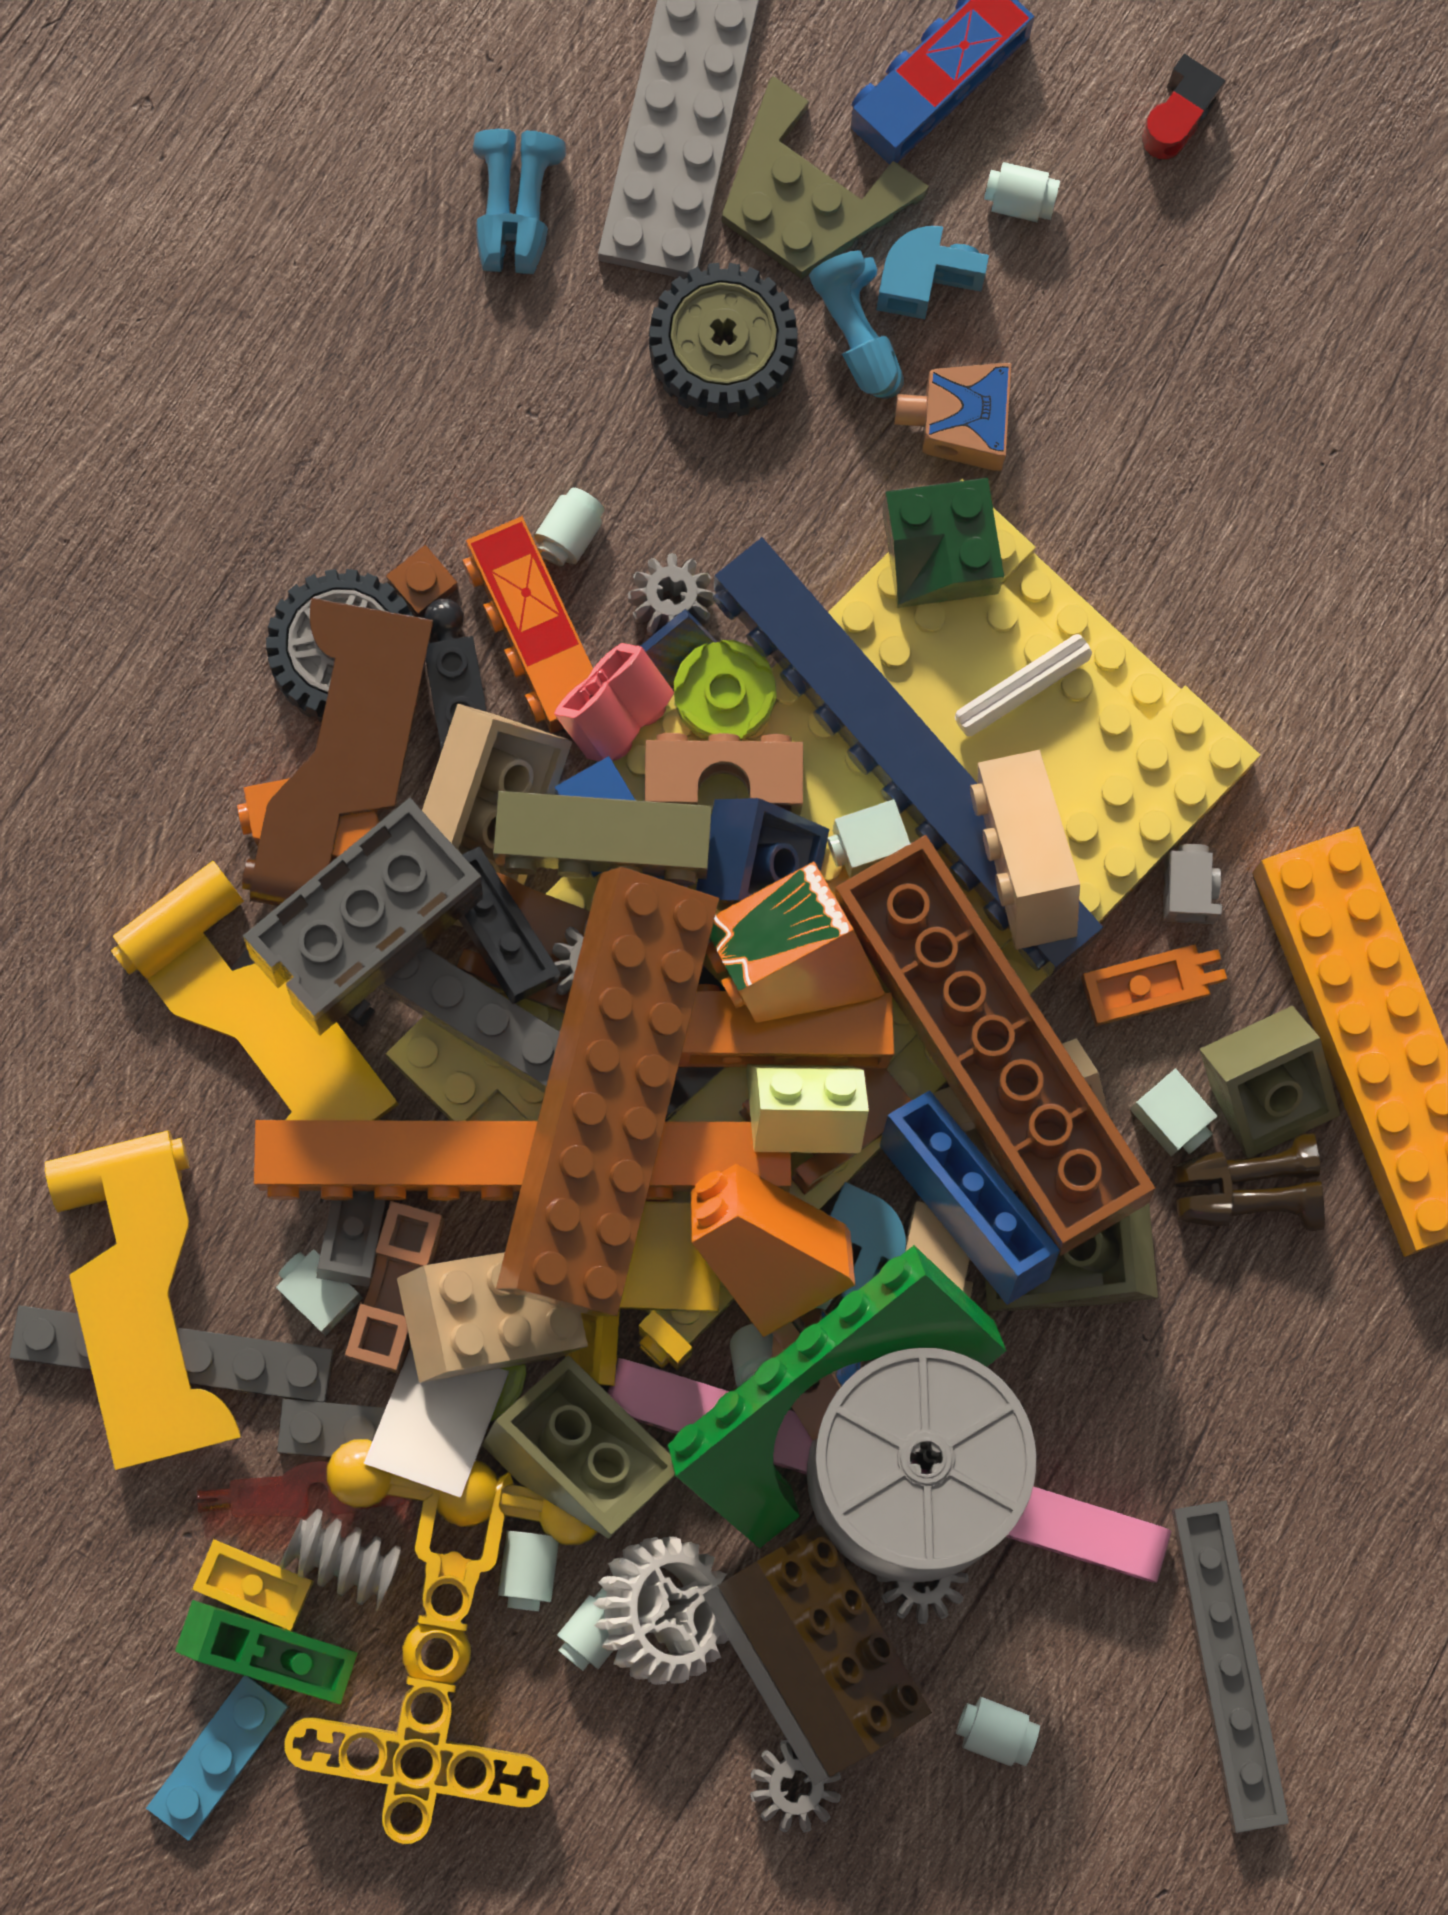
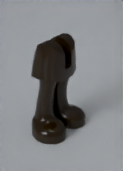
(1217, 1209)

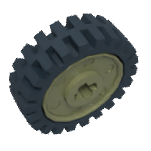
(725, 375)

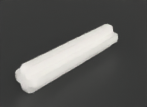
(1023, 685)

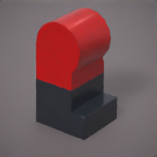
(1175, 122)

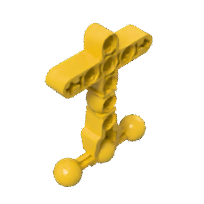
(481, 1499)

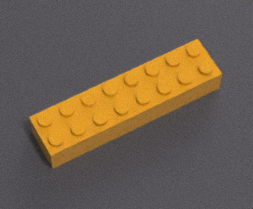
(1369, 1021)

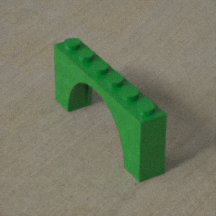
(731, 1447)

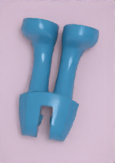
(523, 227)
(870, 356)

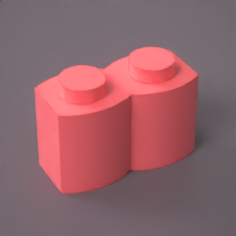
(614, 703)

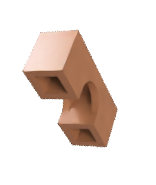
(766, 767)
(380, 1328)

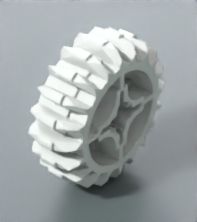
(640, 1596)

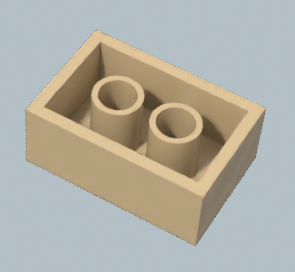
(470, 1327)

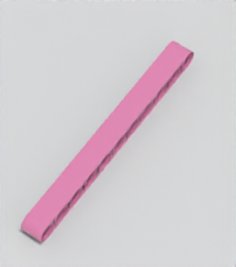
(1047, 1521)

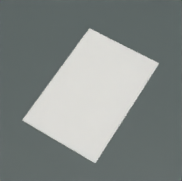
(435, 1427)

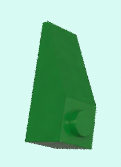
(265, 1652)

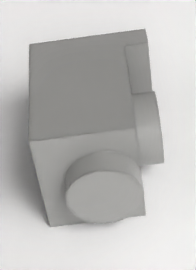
(1191, 886)

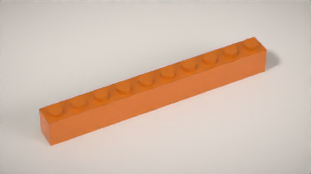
(471, 1157)

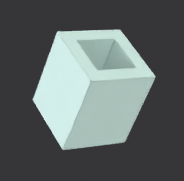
(867, 837)
(1175, 1114)
(318, 1299)

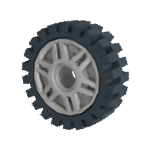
(293, 656)

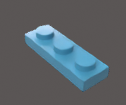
(217, 1757)

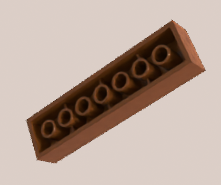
(993, 1046)
(608, 1093)

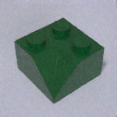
(942, 542)

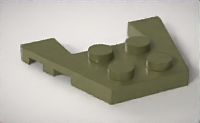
(792, 205)

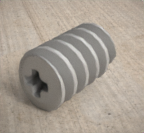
(342, 1558)

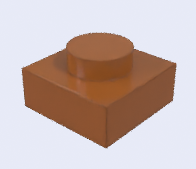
(421, 580)

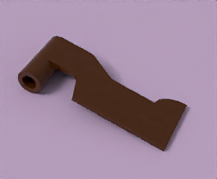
(358, 744)

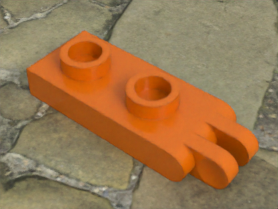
(1150, 983)

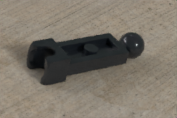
(451, 665)

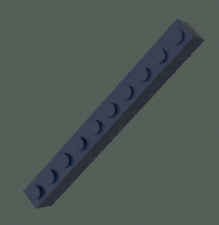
(877, 726)

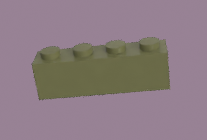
(601, 836)

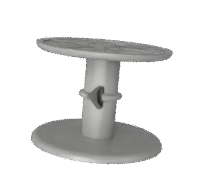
(958, 1427)

